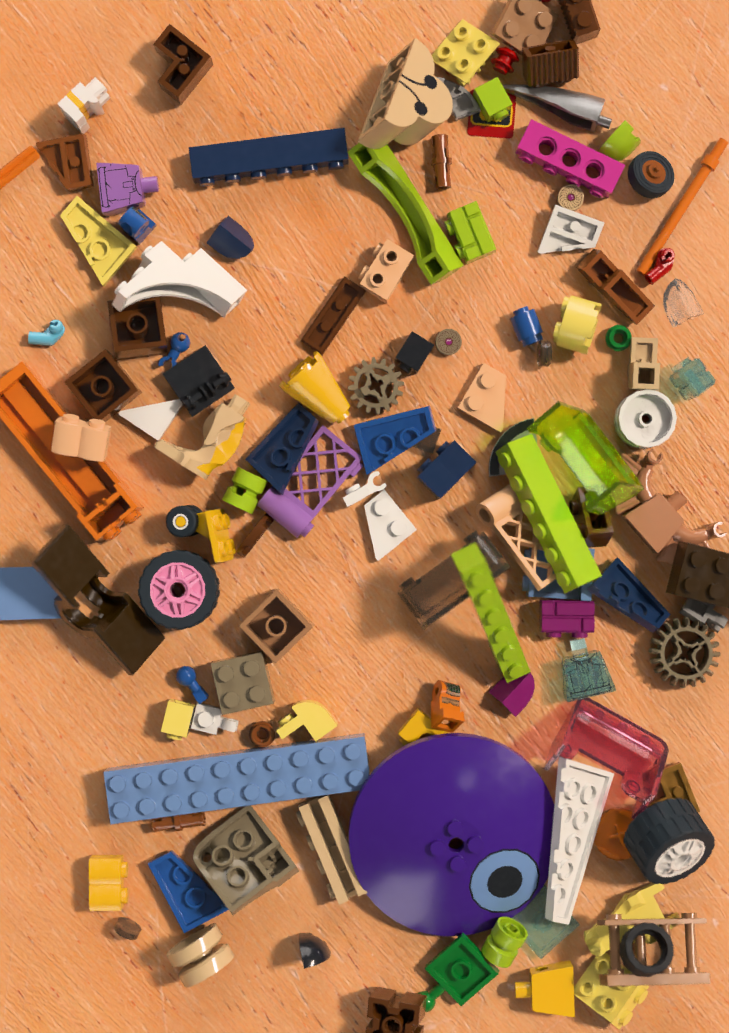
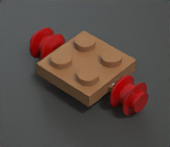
(520, 26)

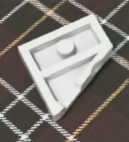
(569, 231)
(386, 524)

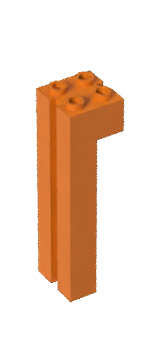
(88, 485)

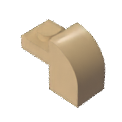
(643, 365)

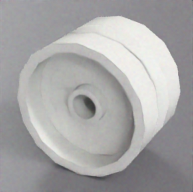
(629, 419)

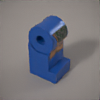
(136, 224)

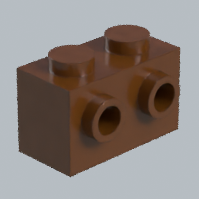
(594, 527)

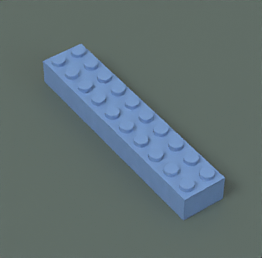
(236, 778)

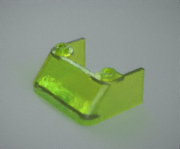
(588, 455)

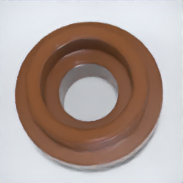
(259, 742)

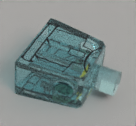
(585, 673)

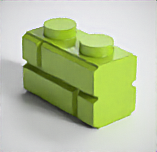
(470, 233)

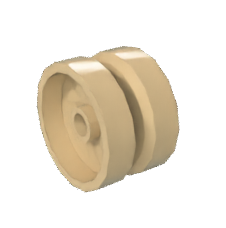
(200, 955)

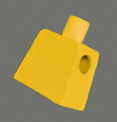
(549, 989)

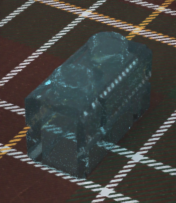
(691, 378)

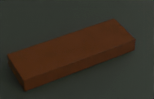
(333, 315)

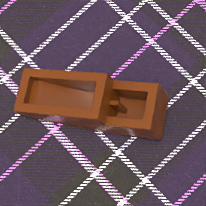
(615, 286)

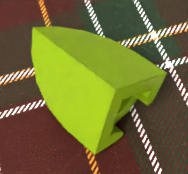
(620, 143)

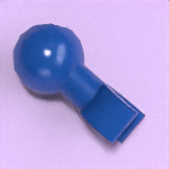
(177, 347)
(186, 677)

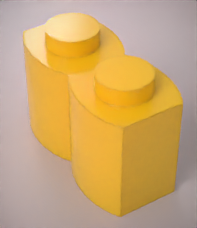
(107, 883)

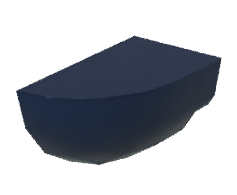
(231, 239)

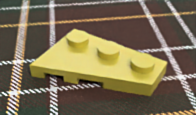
(99, 241)

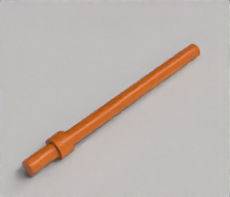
(708, 164)

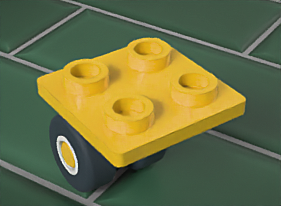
(213, 524)

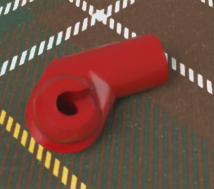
(662, 266)

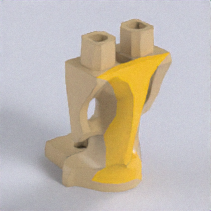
(221, 438)

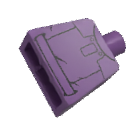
(123, 187)

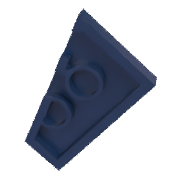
(283, 447)
(629, 596)

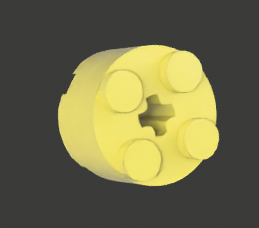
(577, 324)

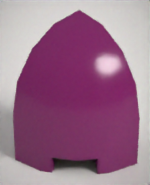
(514, 694)

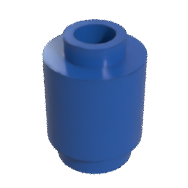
(526, 326)

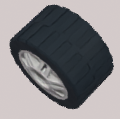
(669, 841)

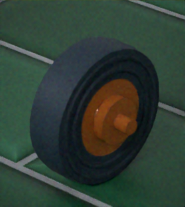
(650, 174)

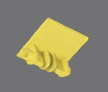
(465, 52)

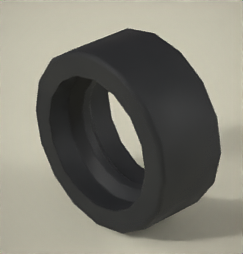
(664, 941)

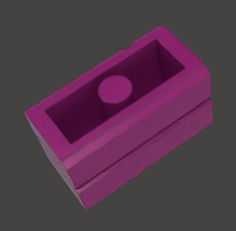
(567, 617)

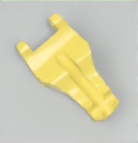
(633, 905)

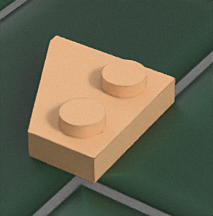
(486, 398)

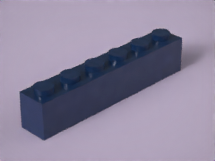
(269, 156)

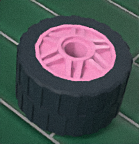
(160, 599)

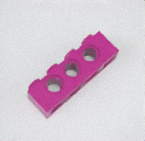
(584, 157)

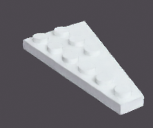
(577, 814)

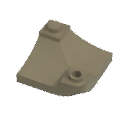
(243, 860)

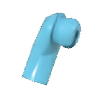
(49, 336)

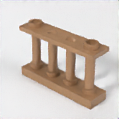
(668, 977)

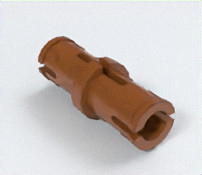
(441, 161)
(178, 822)

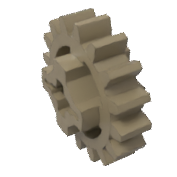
(364, 391)

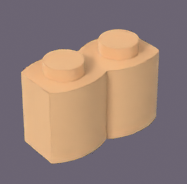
(81, 438)

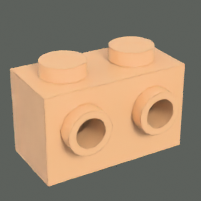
(386, 270)

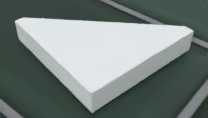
(153, 418)

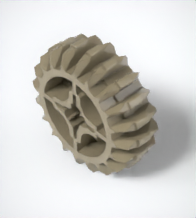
(696, 671)

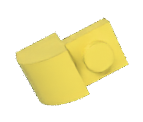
(311, 714)

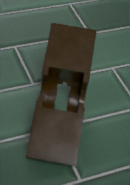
(121, 625)

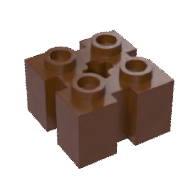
(386, 1007)

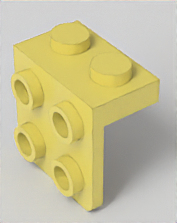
(611, 1002)

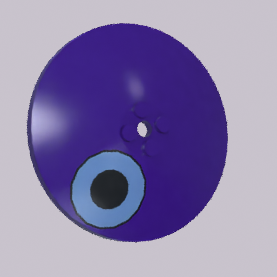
(442, 792)

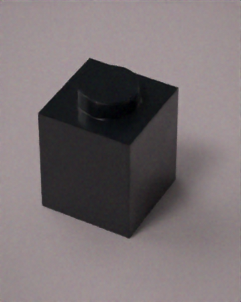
(413, 353)

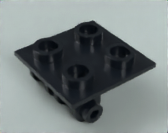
(199, 381)

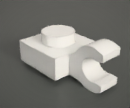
(358, 493)
(210, 719)

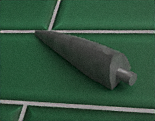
(571, 106)

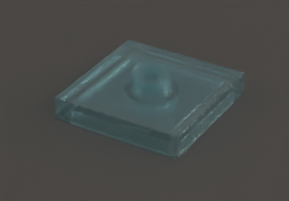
(543, 933)

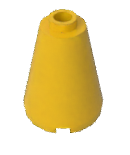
(317, 389)

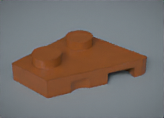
(70, 160)

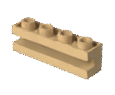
(332, 846)

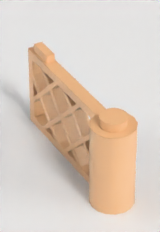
(501, 510)

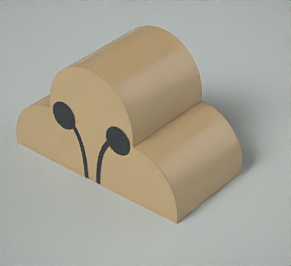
(407, 100)

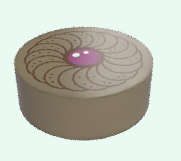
(448, 341)

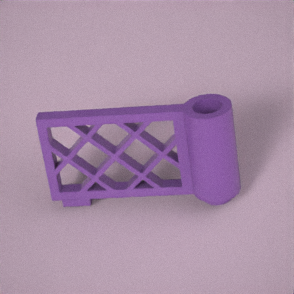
(291, 511)

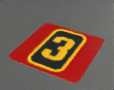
(503, 129)

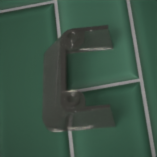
(442, 586)

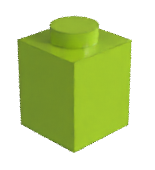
(493, 100)

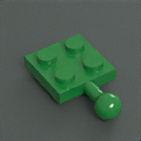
(459, 971)

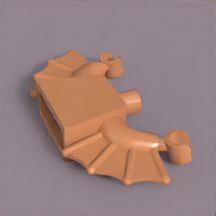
(656, 518)

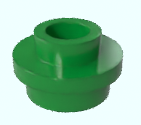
(624, 332)

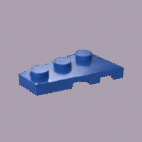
(391, 435)
(185, 891)

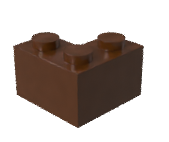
(187, 62)

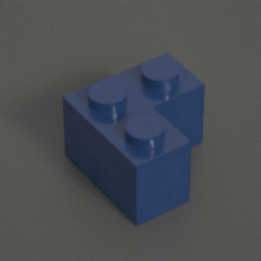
(445, 469)

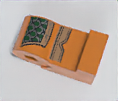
(446, 706)

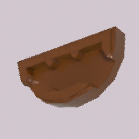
(255, 535)

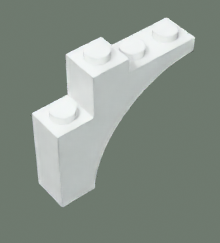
(193, 278)

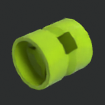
(244, 480)
(504, 941)

